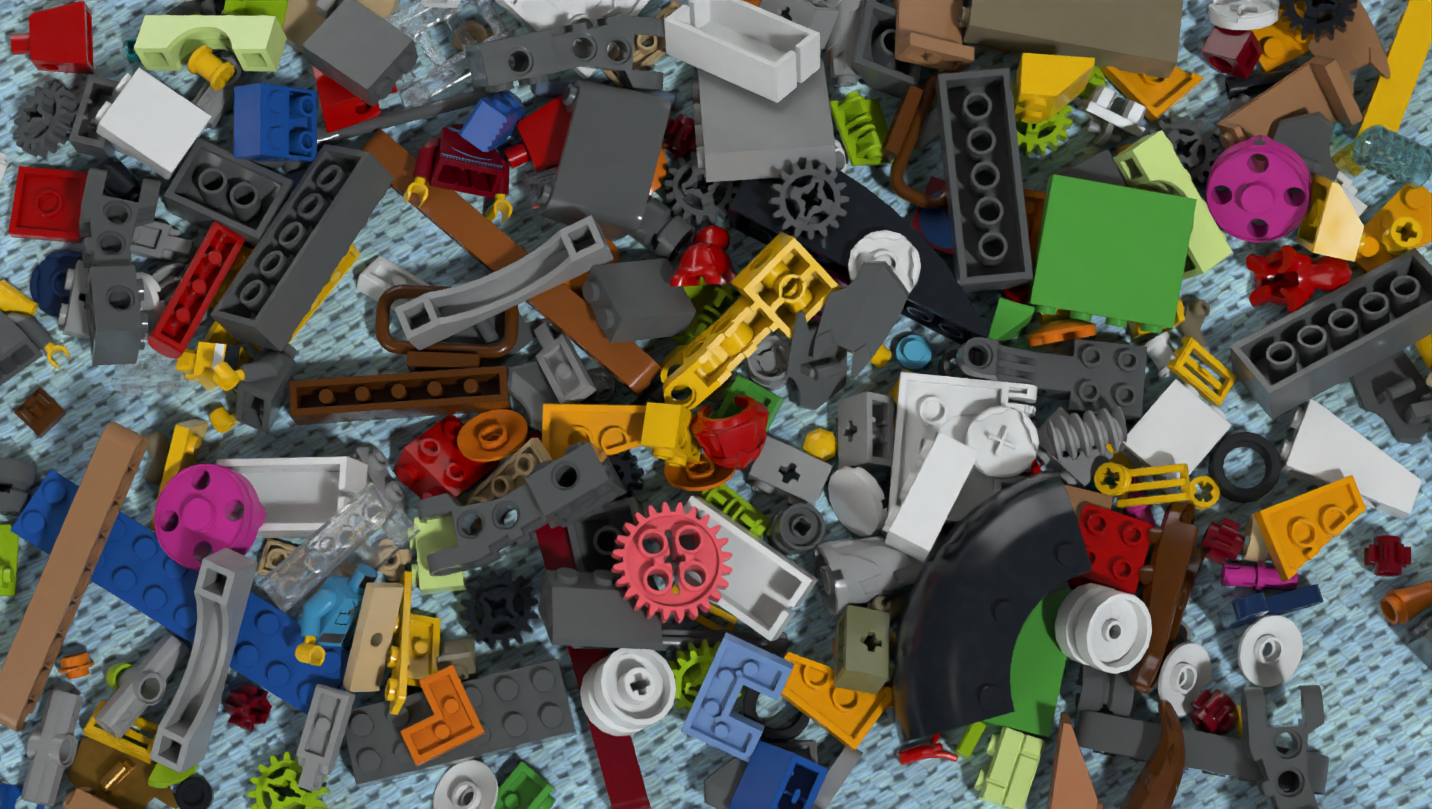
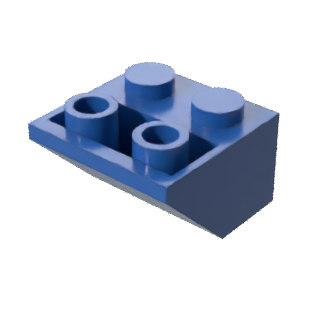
(275, 123)
(778, 780)

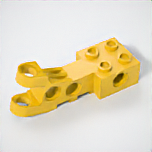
(772, 291)

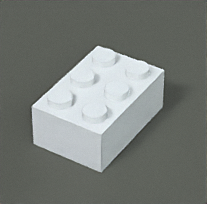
(929, 496)

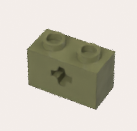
(863, 650)

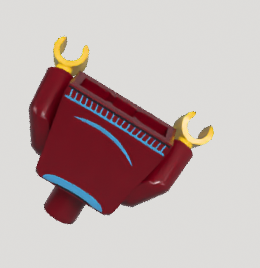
(460, 166)

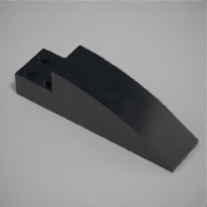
(933, 302)

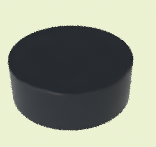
(194, 794)

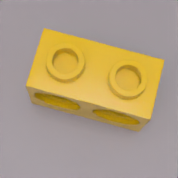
(669, 434)

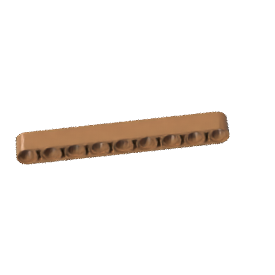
(68, 572)

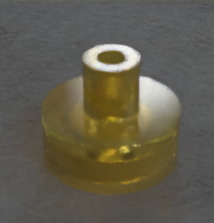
(1343, 160)

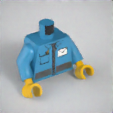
(332, 614)

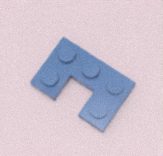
(712, 715)

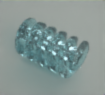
(1393, 156)

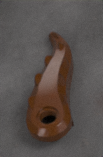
(1167, 587)
(1163, 772)

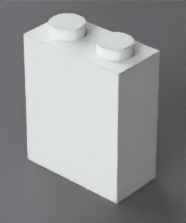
(151, 122)
(1175, 432)

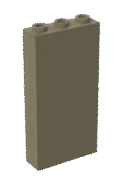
(1117, 33)

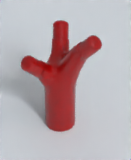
(926, 750)

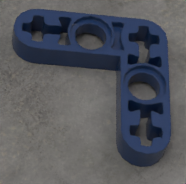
(1252, 607)

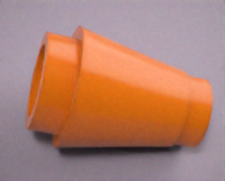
(1406, 602)

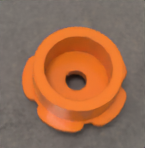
(76, 665)

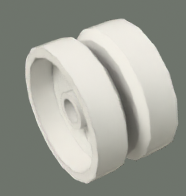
(1103, 628)
(628, 691)

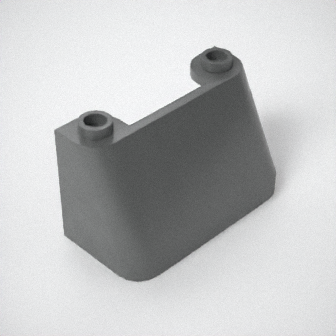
(606, 158)

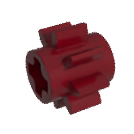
(680, 136)
(1222, 540)
(1387, 556)
(248, 707)
(1213, 711)

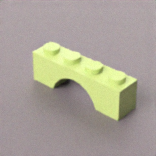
(170, 40)
(1155, 166)

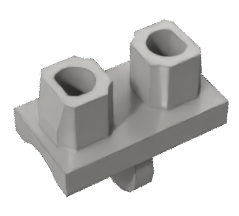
(1099, 107)

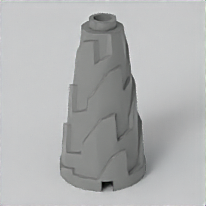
(843, 41)
(862, 570)

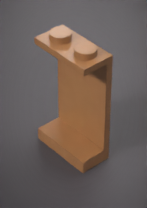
(931, 34)
(1307, 90)

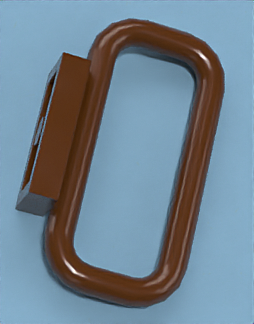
(902, 139)
(441, 354)

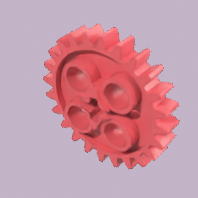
(704, 560)

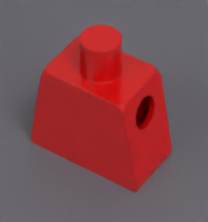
(59, 39)
(341, 106)
(541, 137)

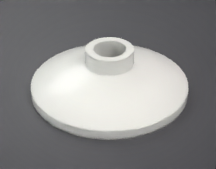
(1282, 651)
(1183, 675)
(462, 783)

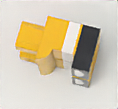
(199, 363)

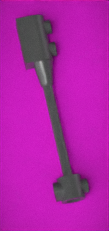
(382, 122)

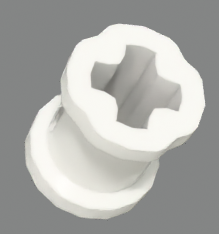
(1161, 352)

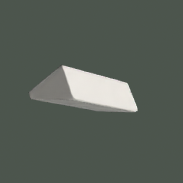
(382, 275)

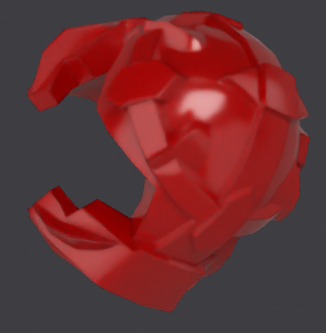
(733, 439)

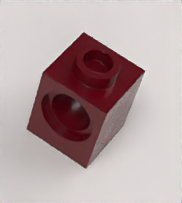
(1232, 51)

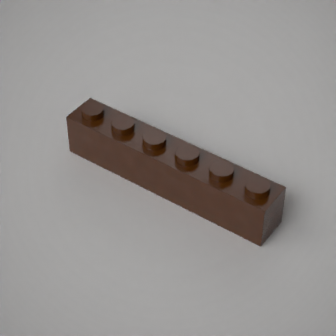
(399, 395)

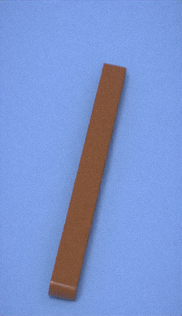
(496, 250)

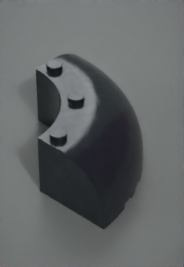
(973, 601)

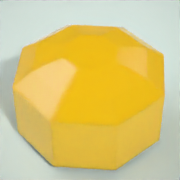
(821, 445)

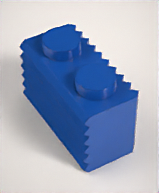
(493, 120)

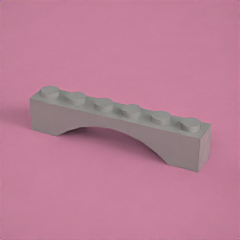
(454, 309)
(221, 603)

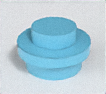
(913, 352)

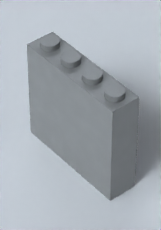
(757, 138)

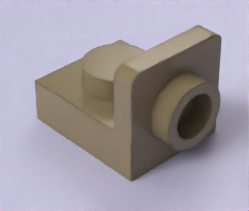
(460, 654)

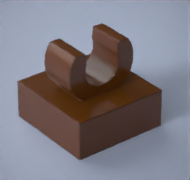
(40, 412)

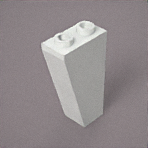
(1329, 450)

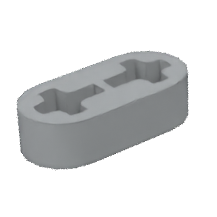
(836, 776)

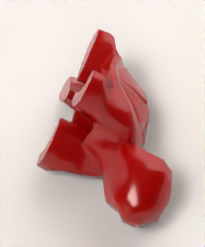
(706, 259)
(1292, 277)

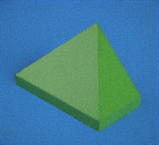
(1009, 320)

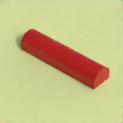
(195, 291)

